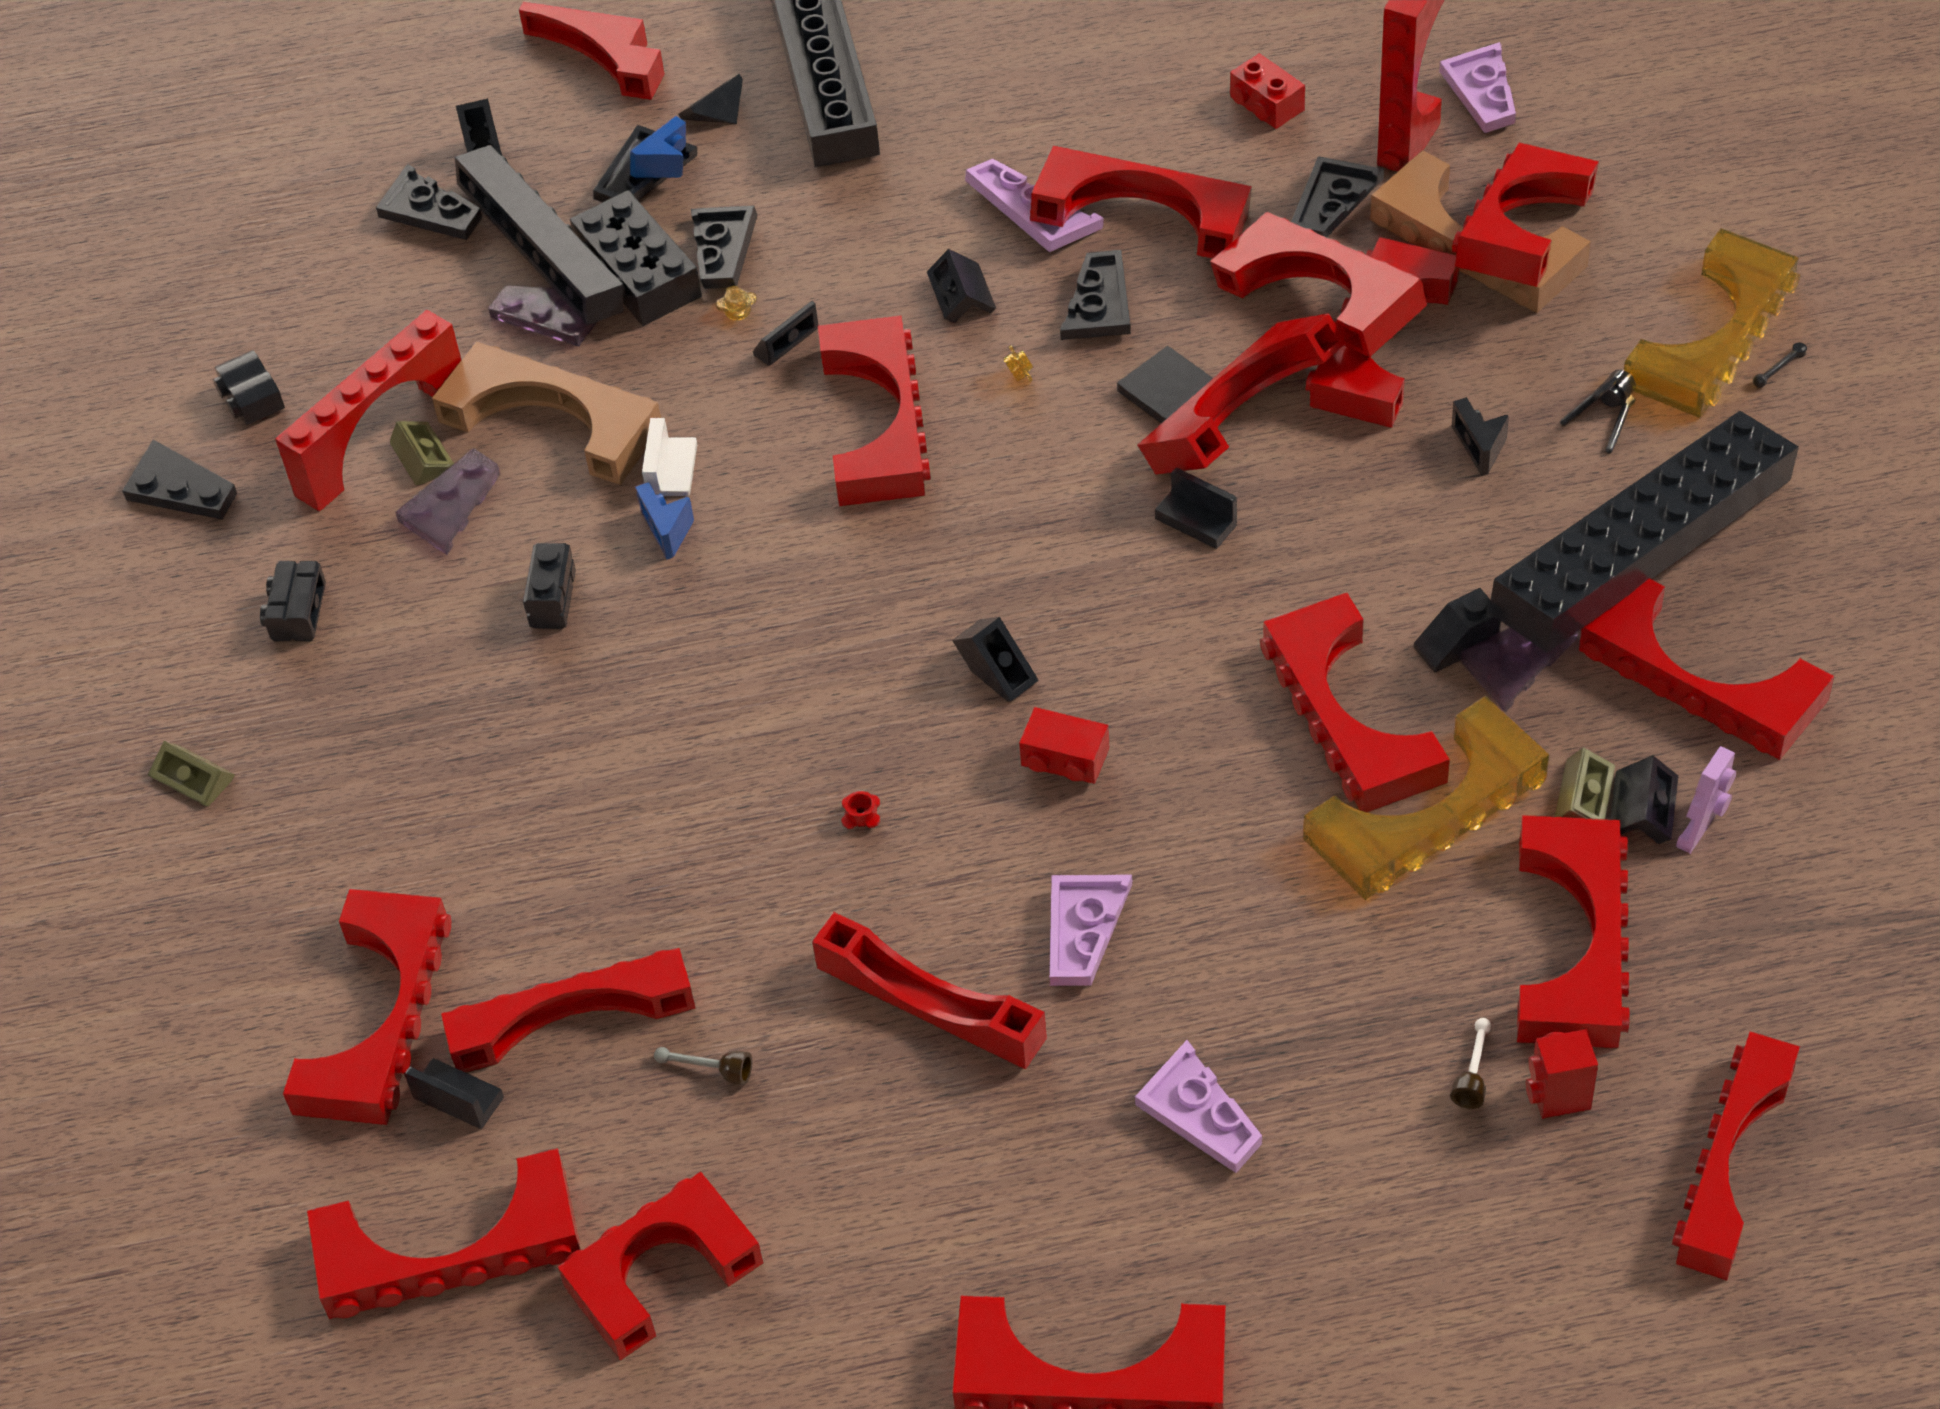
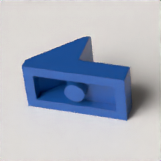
(661, 152)
(666, 521)

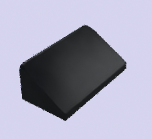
(787, 334)

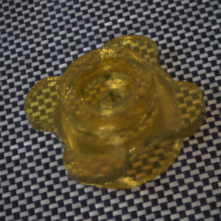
(736, 303)
(1018, 364)

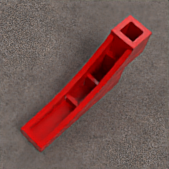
(608, 39)

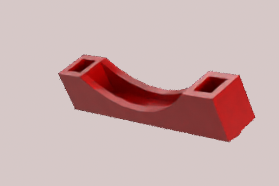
(988, 1021)
(488, 1030)
(1714, 1223)

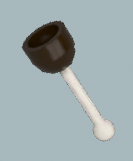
(1469, 1088)

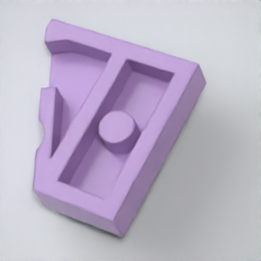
(1709, 799)

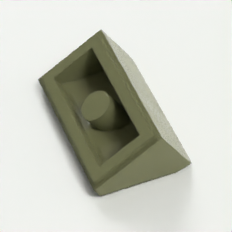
(419, 451)
(189, 773)
(1585, 786)

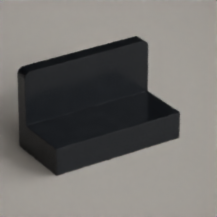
(959, 285)
(1198, 509)
(1645, 798)
(454, 1092)

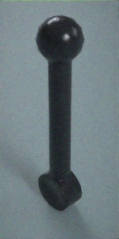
(1798, 350)

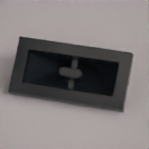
(718, 105)

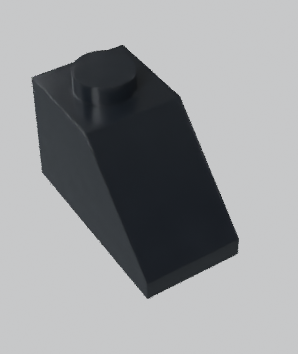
(1457, 628)
(995, 658)

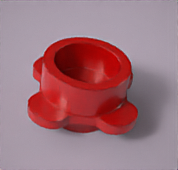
(858, 802)

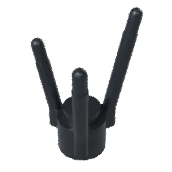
(1613, 392)

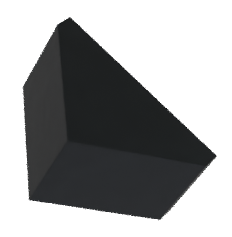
(477, 125)

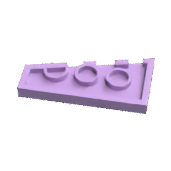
(1012, 196)

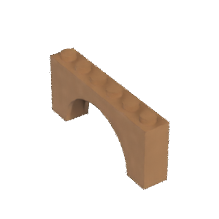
(1413, 210)
(500, 380)

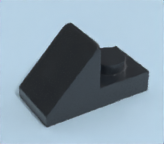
(1479, 437)

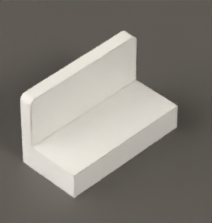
(668, 461)

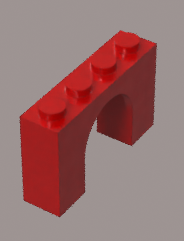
(686, 1215)

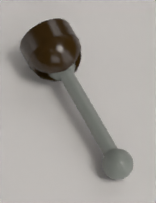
(733, 1066)

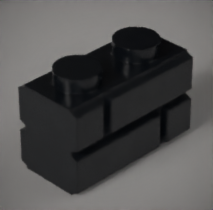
(549, 586)
(293, 601)

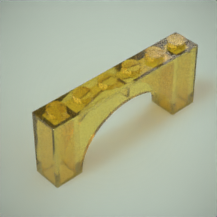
(1694, 372)
(1378, 849)

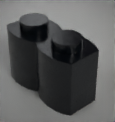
(248, 387)

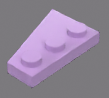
(1482, 86)
(1082, 924)
(1197, 1108)

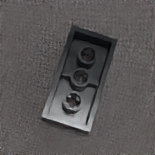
(641, 254)

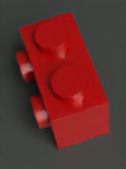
(1267, 91)
(1064, 745)
(1562, 1073)

